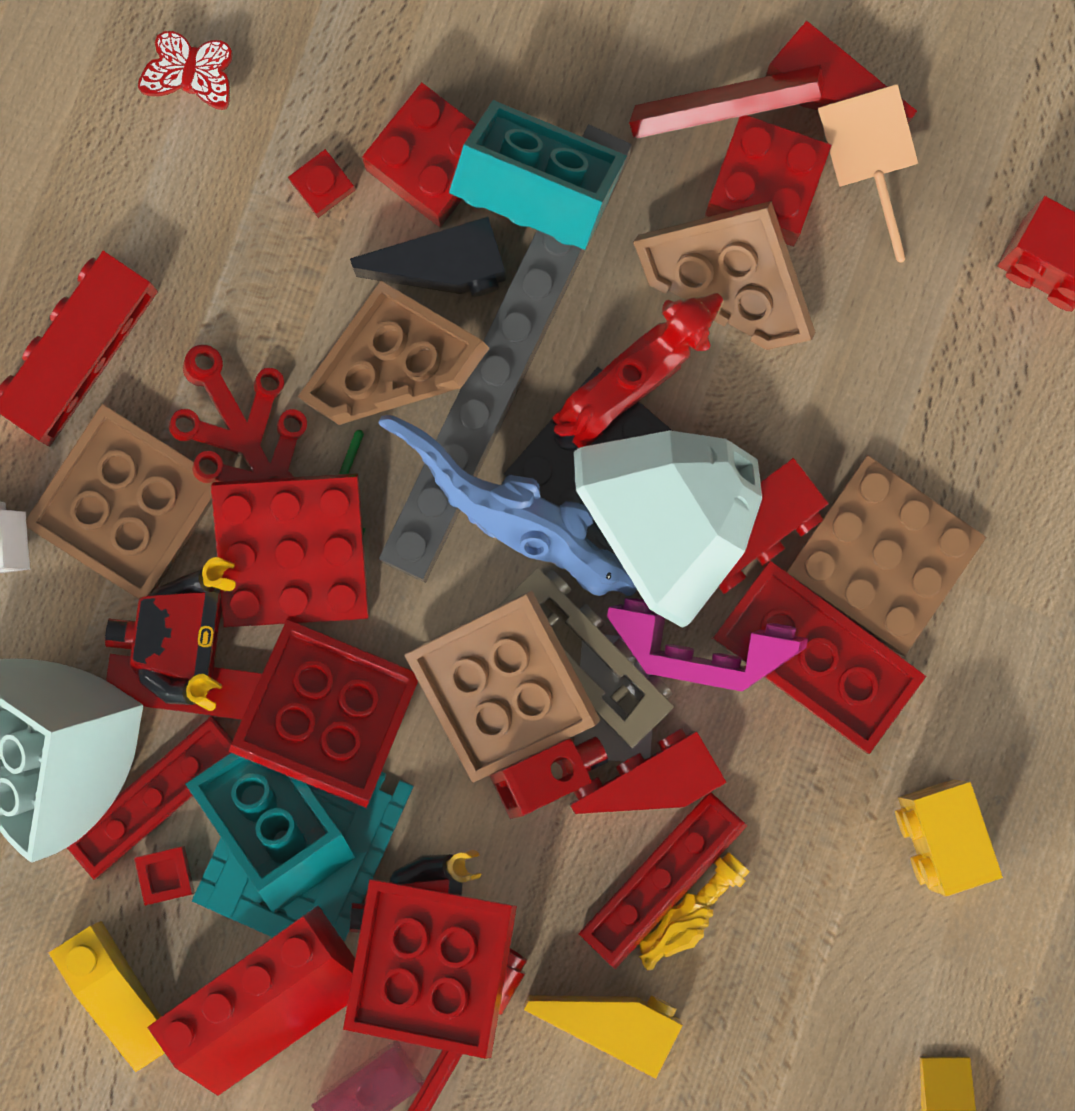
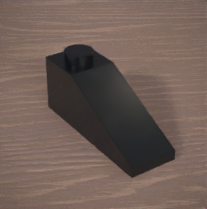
(446, 261)

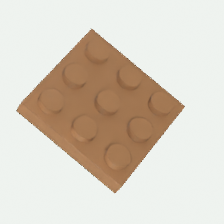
(122, 503)
(885, 555)
(502, 687)

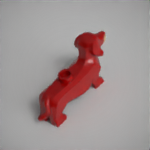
(638, 369)

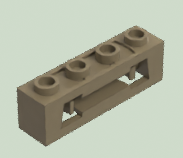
(586, 624)

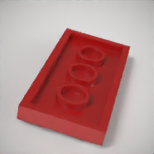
(841, 673)

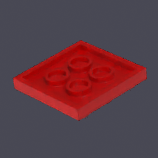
(292, 549)
(325, 713)
(430, 968)

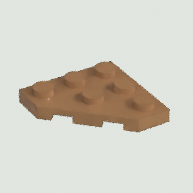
(740, 259)
(391, 358)

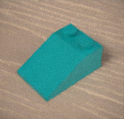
(271, 827)

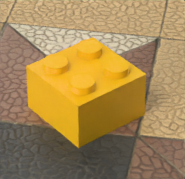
(948, 838)

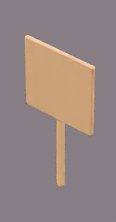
(869, 140)

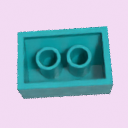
(537, 174)

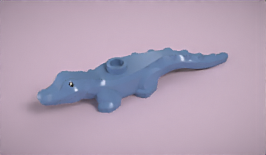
(520, 516)

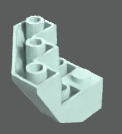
(672, 512)

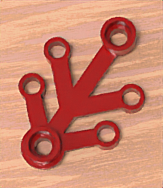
(241, 436)

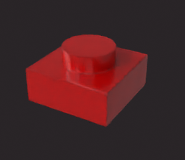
(321, 183)
(164, 875)

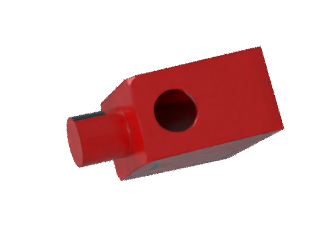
(531, 783)

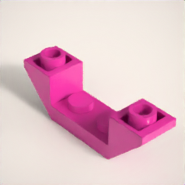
(643, 635)

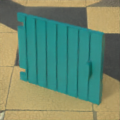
(367, 832)

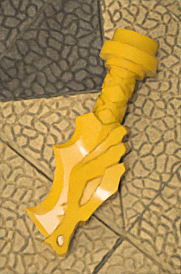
(685, 922)

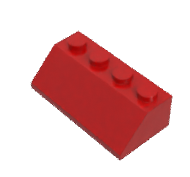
(259, 1004)

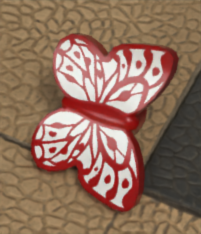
(189, 69)

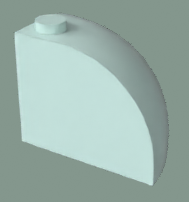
(61, 752)

